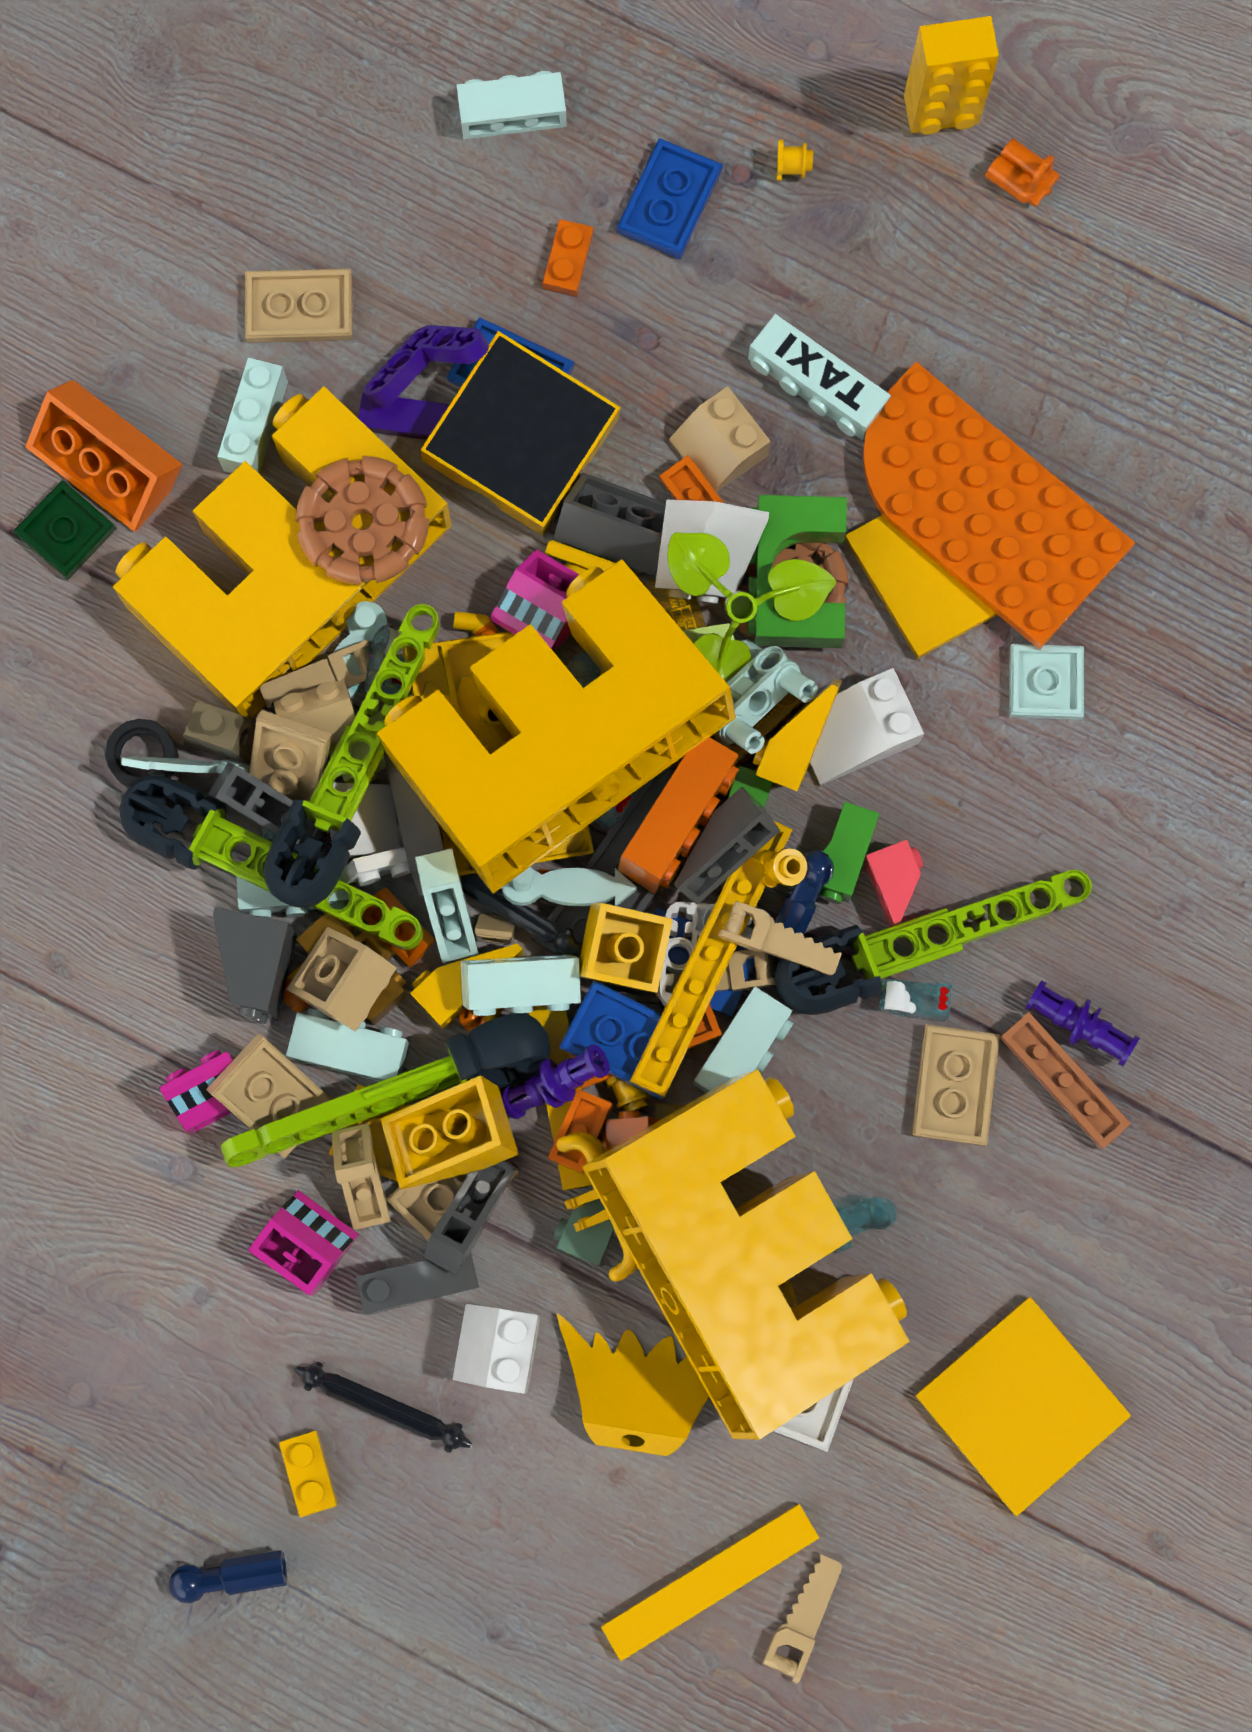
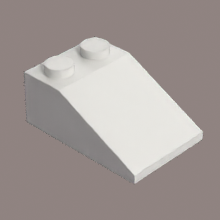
(865, 727)

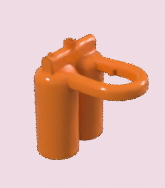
(1023, 173)

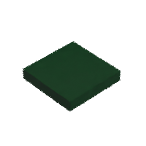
(65, 530)

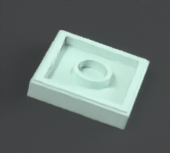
(1046, 682)

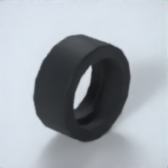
(126, 732)

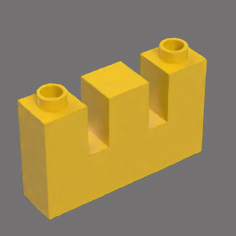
(285, 604)
(570, 744)
(722, 1265)

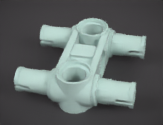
(758, 690)

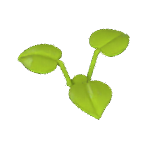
(701, 559)

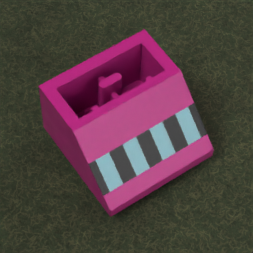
(536, 598)
(188, 1093)
(303, 1243)

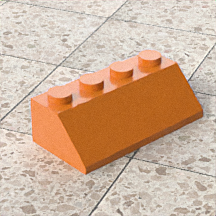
(102, 454)

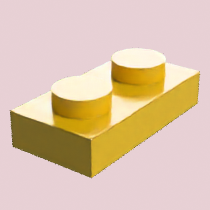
(308, 1473)

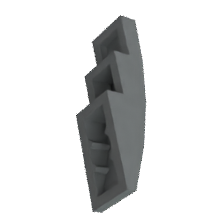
(417, 824)

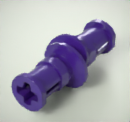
(1082, 1023)
(556, 1082)

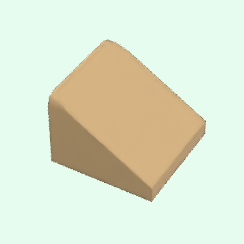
(494, 929)

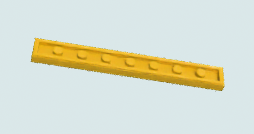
(701, 975)

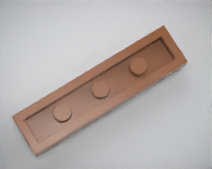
(1065, 1080)

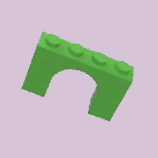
(793, 522)
(847, 843)

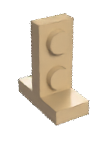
(359, 1176)

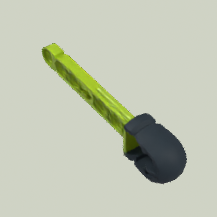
(215, 840)
(294, 880)
(879, 960)
(499, 1050)

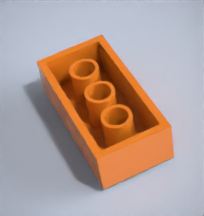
(676, 814)

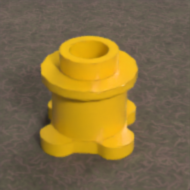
(793, 160)
(776, 867)
(627, 1095)

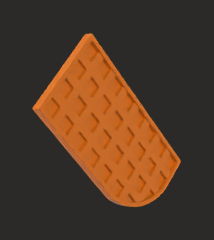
(986, 508)

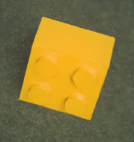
(624, 947)

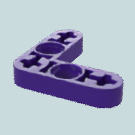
(424, 345)

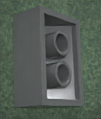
(612, 523)

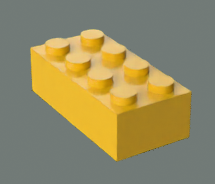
(950, 74)

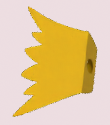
(634, 1393)

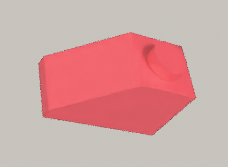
(894, 877)

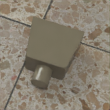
(219, 733)

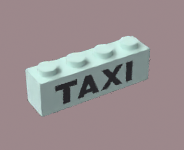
(817, 377)

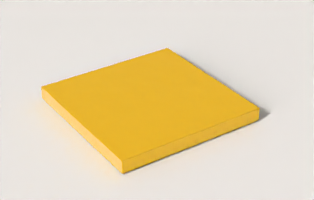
(915, 590)
(1022, 1406)

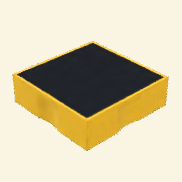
(520, 433)

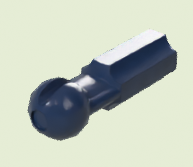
(800, 904)
(233, 1576)

